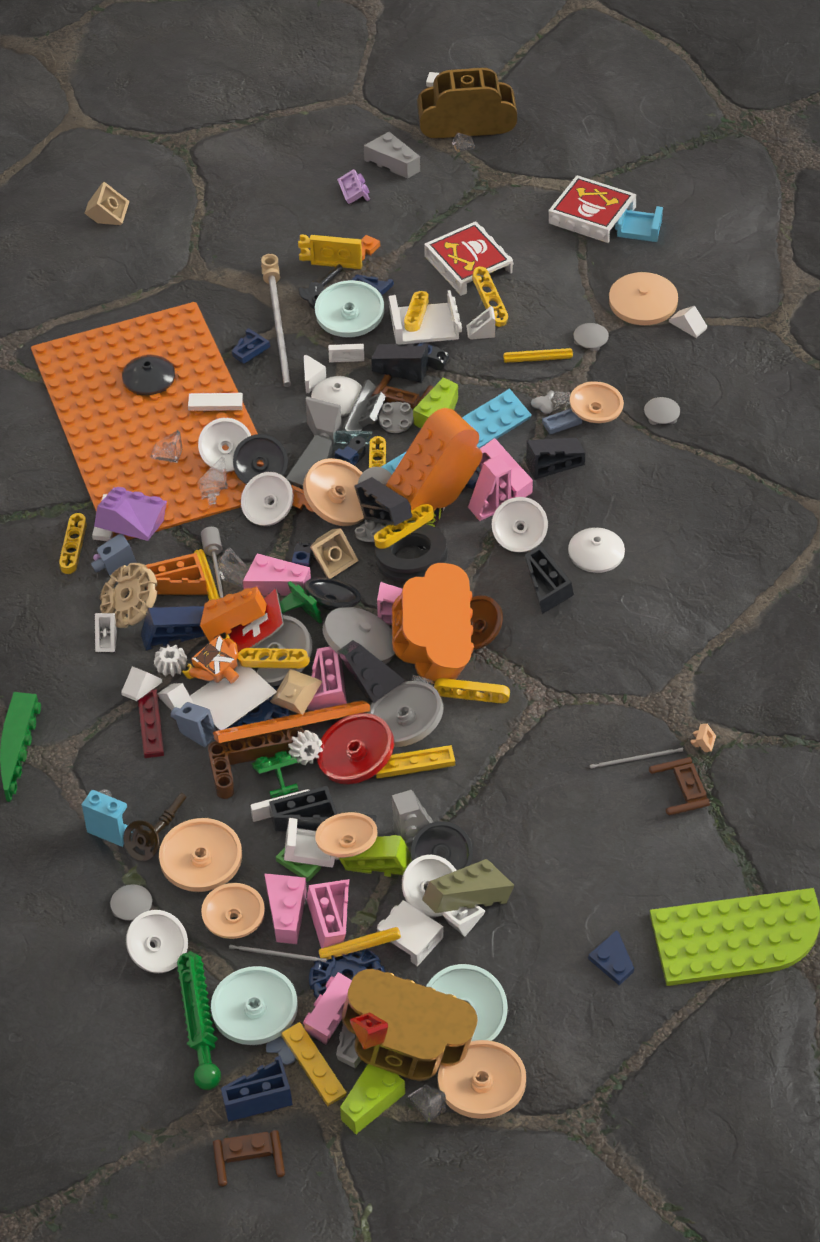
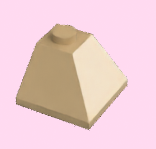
(107, 206)
(333, 552)
(296, 691)

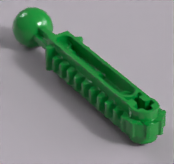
(198, 1018)

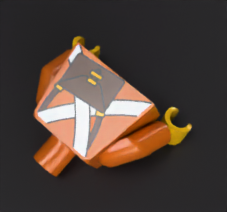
(215, 661)

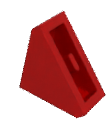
(369, 1029)

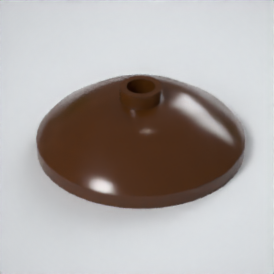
(487, 615)

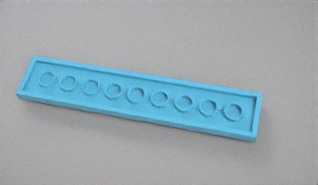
(489, 420)

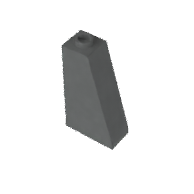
(318, 449)

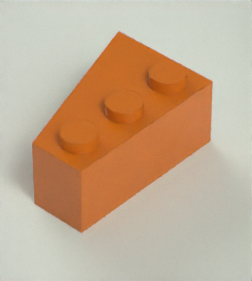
(179, 576)
(232, 610)

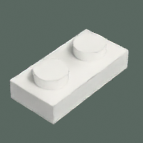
(346, 353)

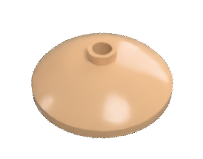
(596, 402)
(346, 834)
(229, 902)

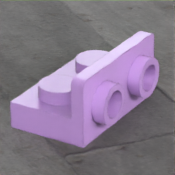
(353, 186)

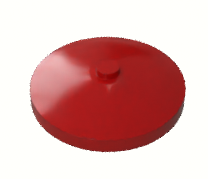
(355, 748)

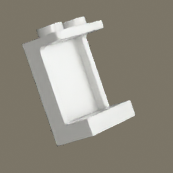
(302, 847)
(417, 931)

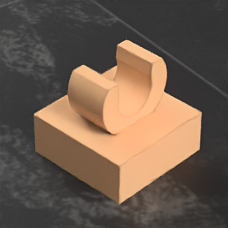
(704, 738)

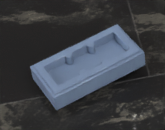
(561, 421)

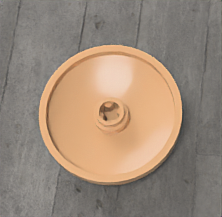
(643, 298)
(332, 491)
(200, 854)
(485, 1081)

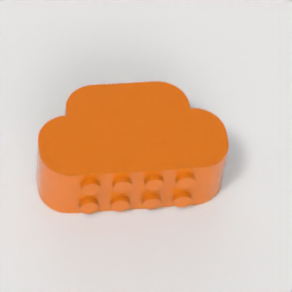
(438, 461)
(434, 622)

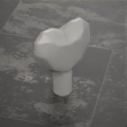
(544, 403)

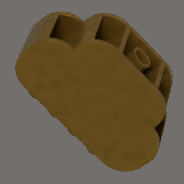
(466, 104)
(423, 1024)

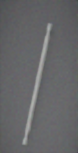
(636, 758)
(277, 953)

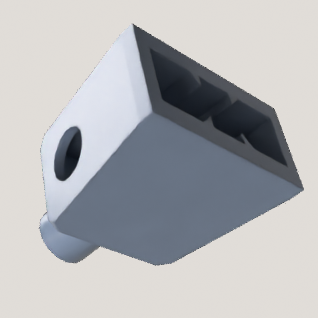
(114, 555)
(195, 722)

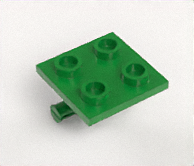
(298, 598)
(280, 760)

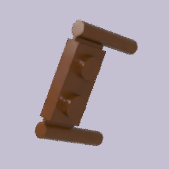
(398, 395)
(689, 784)
(245, 1148)

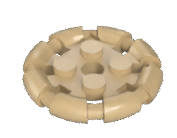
(138, 599)

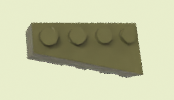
(468, 887)

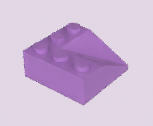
(130, 513)

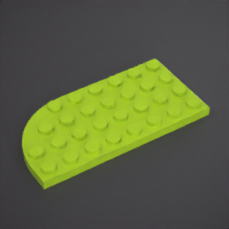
(735, 935)

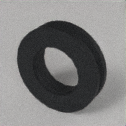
(405, 569)

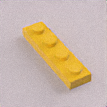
(418, 761)
(313, 1064)

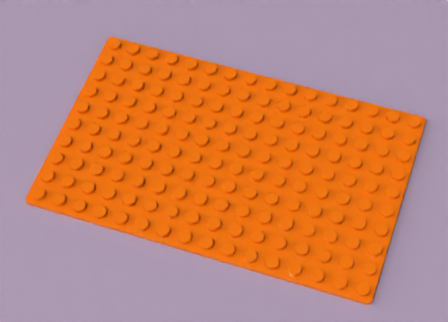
(117, 429)

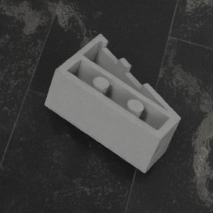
(393, 154)
(408, 816)

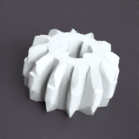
(170, 660)
(305, 747)

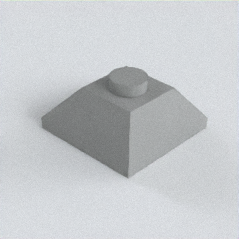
(323, 418)

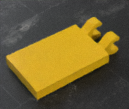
(331, 251)

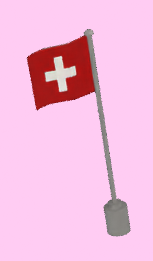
(261, 628)

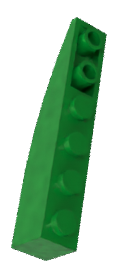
(16, 737)

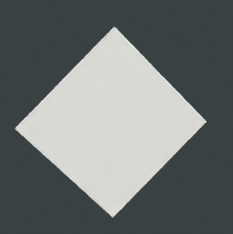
(233, 700)

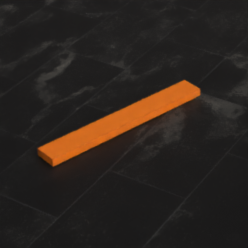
(291, 721)

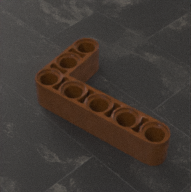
(245, 750)

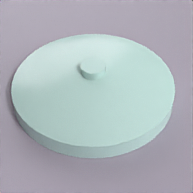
(349, 308)
(480, 991)
(254, 1005)

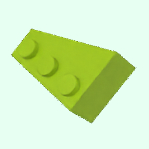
(441, 396)
(386, 855)
(370, 1097)

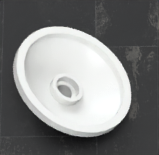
(339, 391)
(216, 435)
(259, 494)
(516, 512)
(596, 550)
(418, 875)
(167, 935)

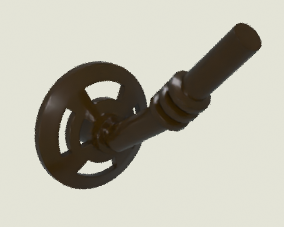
(149, 837)

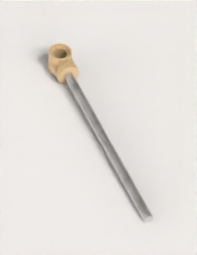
(271, 276)

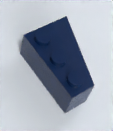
(171, 624)
(258, 1092)

